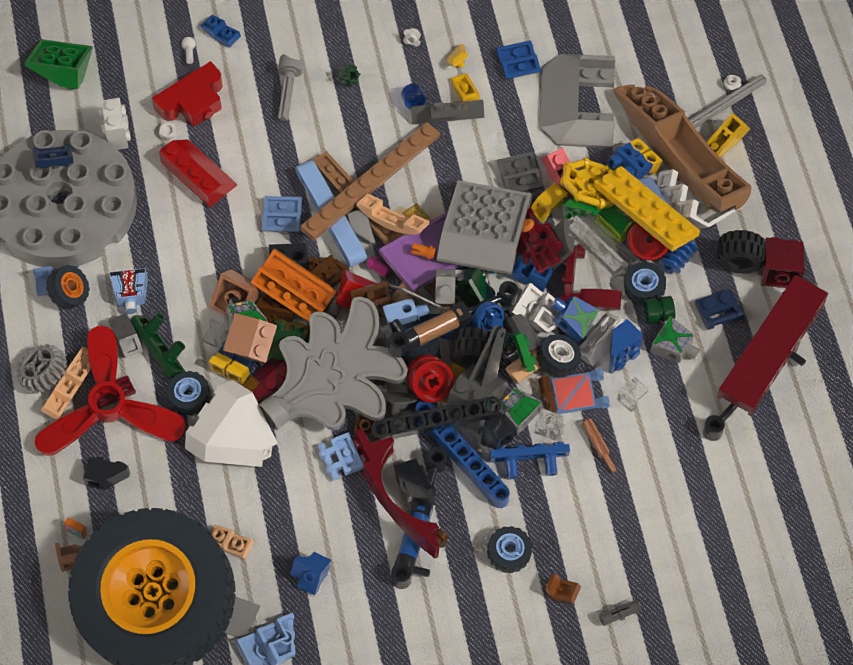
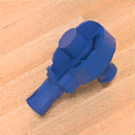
(490, 319)

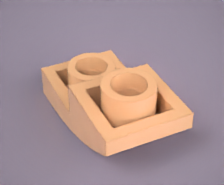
(516, 372)
(232, 543)

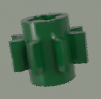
(348, 75)

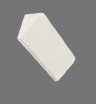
(599, 340)

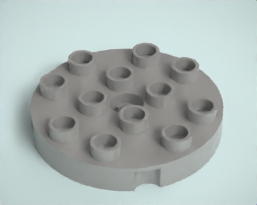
(90, 218)

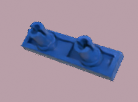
(538, 451)

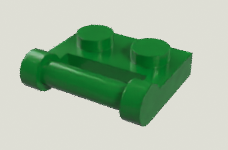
(522, 343)

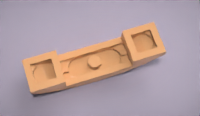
(390, 219)

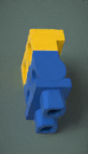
(635, 160)

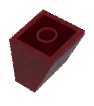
(782, 262)

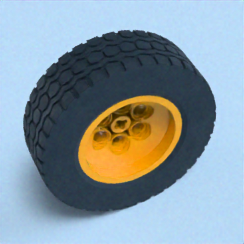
(138, 547)

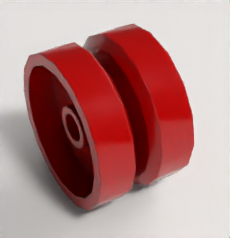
(640, 247)
(429, 378)

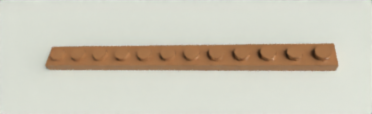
(340, 181)

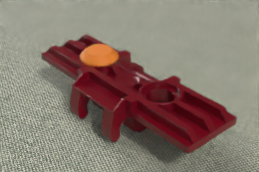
(541, 253)

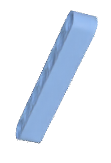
(320, 196)

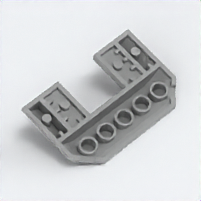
(560, 100)

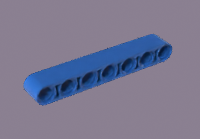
(467, 461)

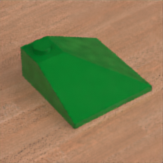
(60, 62)

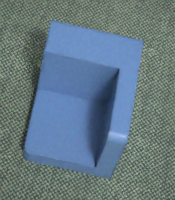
(41, 276)

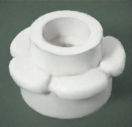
(729, 85)

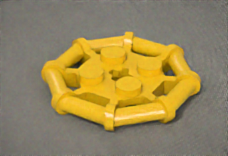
(584, 180)

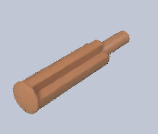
(598, 443)

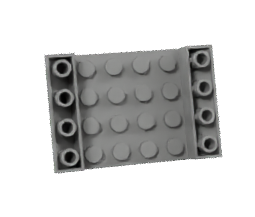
(483, 227)

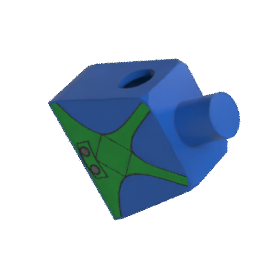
(574, 317)

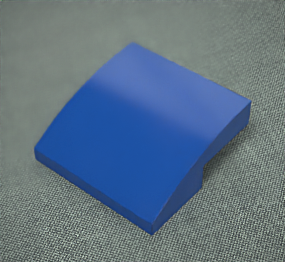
(518, 60)

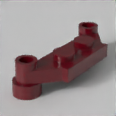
(569, 276)

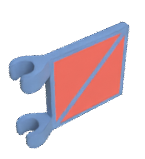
(576, 392)

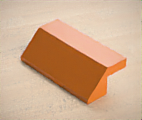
(293, 285)

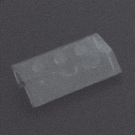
(602, 245)

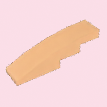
(68, 385)

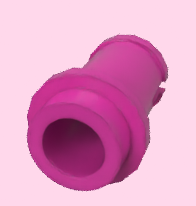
(375, 264)

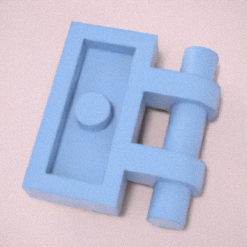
(346, 454)

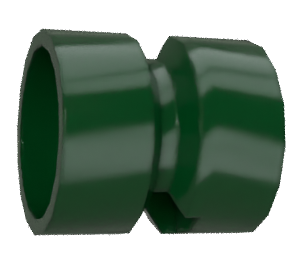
(660, 309)

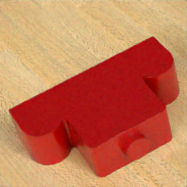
(192, 96)

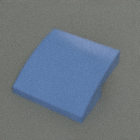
(282, 214)

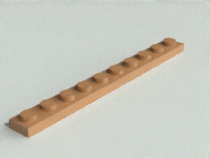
(369, 181)

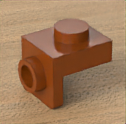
(562, 590)

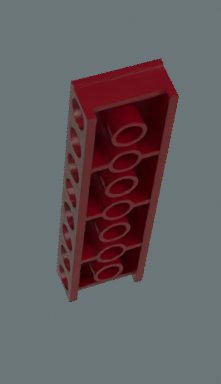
(773, 344)

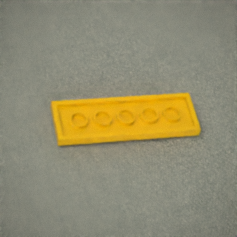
(646, 208)

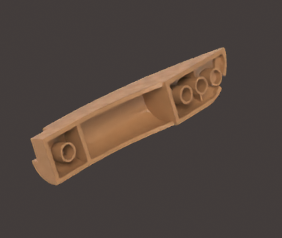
(682, 147)

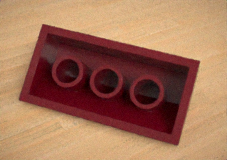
(267, 379)

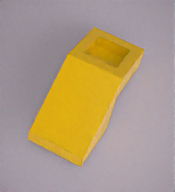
(549, 200)

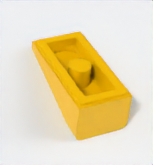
(465, 88)

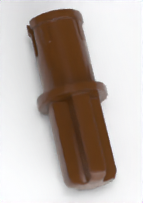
(547, 394)

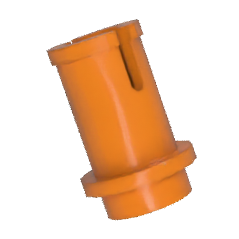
(424, 251)

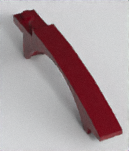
(374, 457)

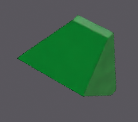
(579, 208)

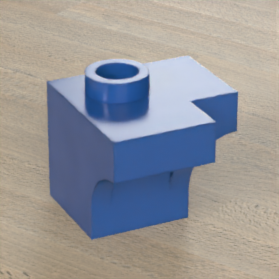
(310, 571)

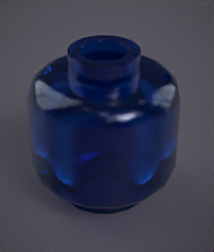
(413, 95)

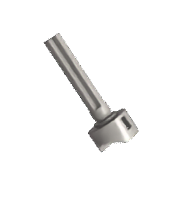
(290, 69)

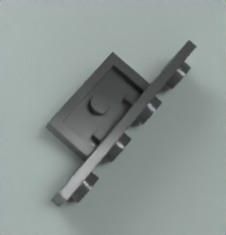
(447, 111)

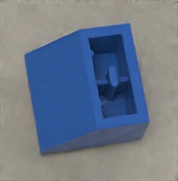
(624, 345)

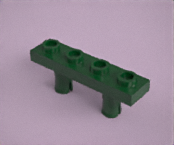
(153, 340)

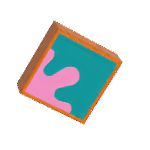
(75, 528)

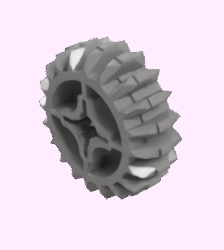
(41, 368)

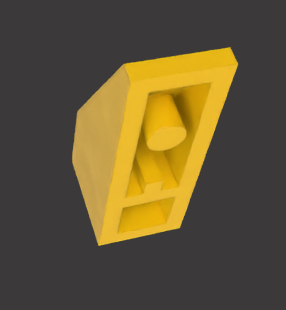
(728, 135)

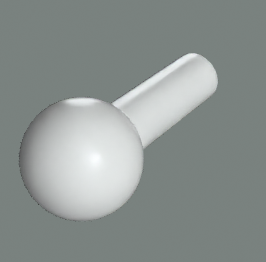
(189, 44)

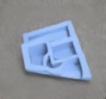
(269, 644)

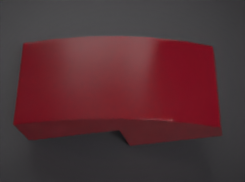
(602, 298)

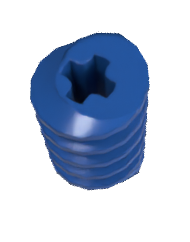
(675, 260)

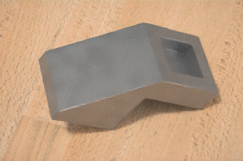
(125, 335)

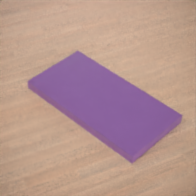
(414, 269)

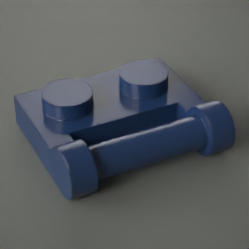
(52, 156)
(718, 304)

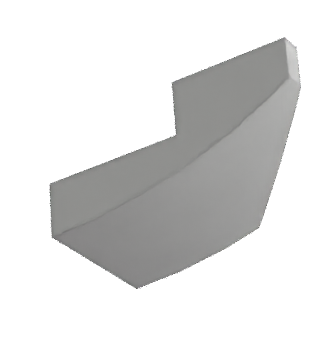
(361, 226)

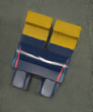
(231, 365)

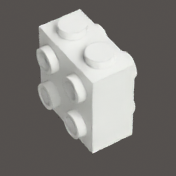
(115, 123)

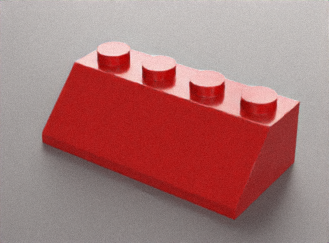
(196, 171)

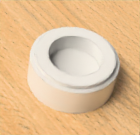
(167, 131)

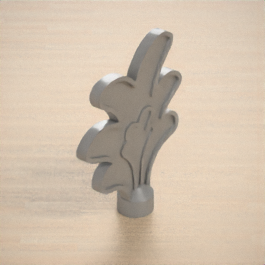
(334, 371)

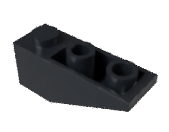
(414, 481)

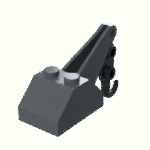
(478, 383)

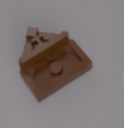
(327, 269)

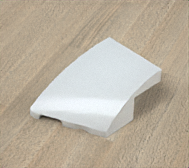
(536, 308)

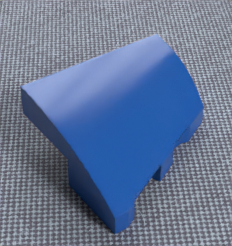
(528, 274)

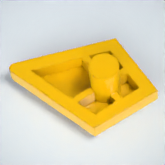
(458, 56)

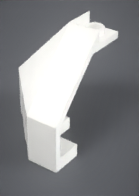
(687, 203)
(231, 429)

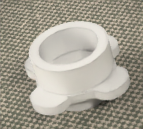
(412, 37)

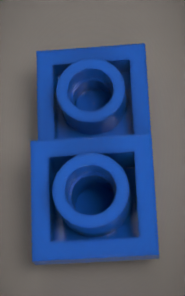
(220, 31)

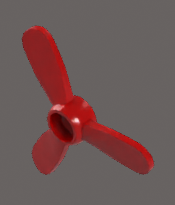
(144, 416)

